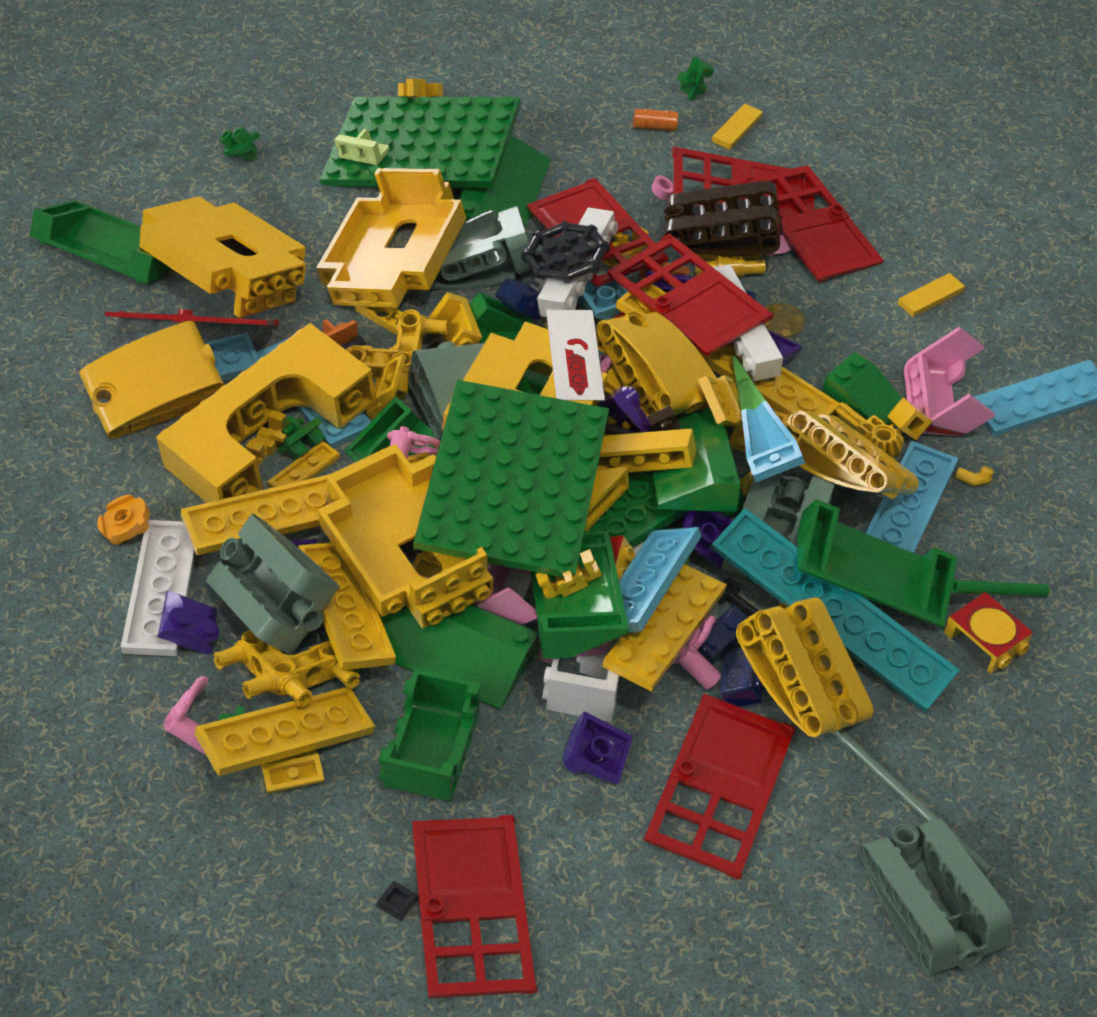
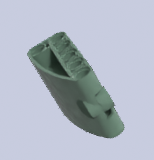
(435, 375)
(780, 505)
(272, 585)
(937, 897)

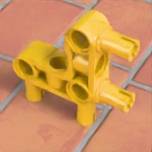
(410, 335)
(283, 672)

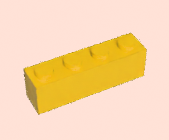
(648, 451)

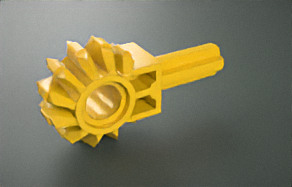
(873, 429)

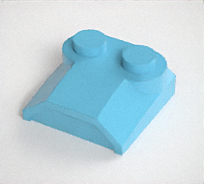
(602, 299)

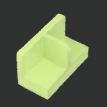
(361, 148)

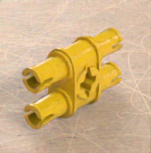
(740, 266)

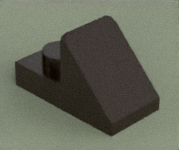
(664, 420)

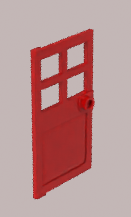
(739, 170)
(572, 205)
(825, 236)
(705, 308)
(187, 315)
(732, 759)
(471, 875)

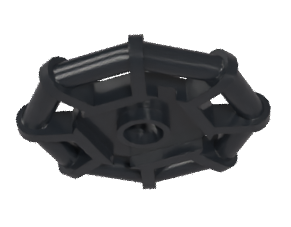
(554, 249)

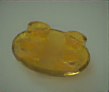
(786, 320)

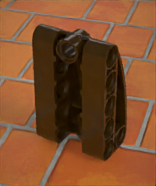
(729, 227)

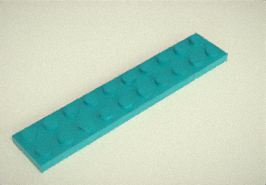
(863, 628)

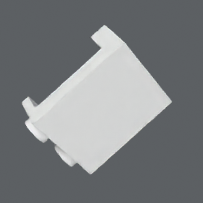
(579, 693)

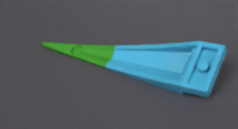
(767, 440)

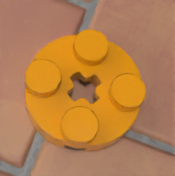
(119, 530)

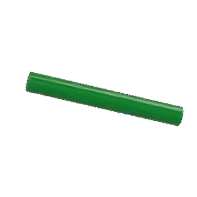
(1000, 588)

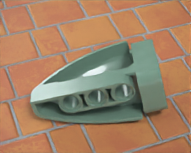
(487, 248)

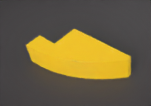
(607, 488)

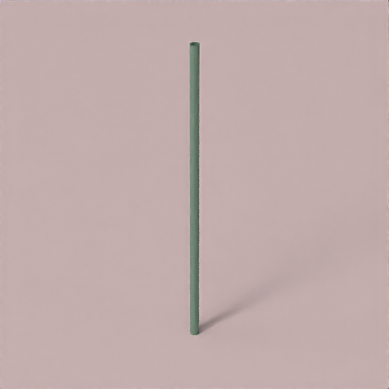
(895, 785)

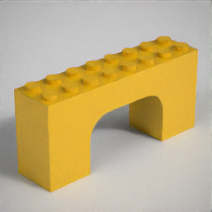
(302, 371)

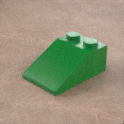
(862, 388)

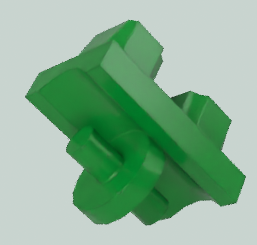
(693, 79)
(240, 143)
(294, 443)

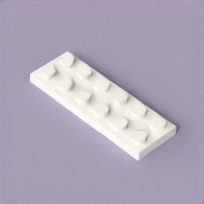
(162, 566)

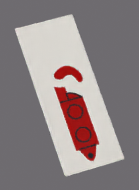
(575, 355)

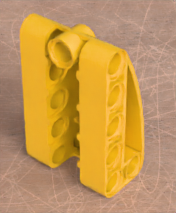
(656, 362)
(152, 379)
(844, 460)
(805, 666)

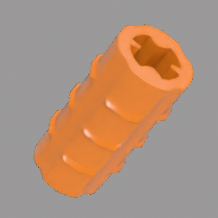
(655, 119)

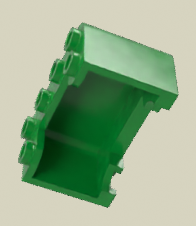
(431, 735)

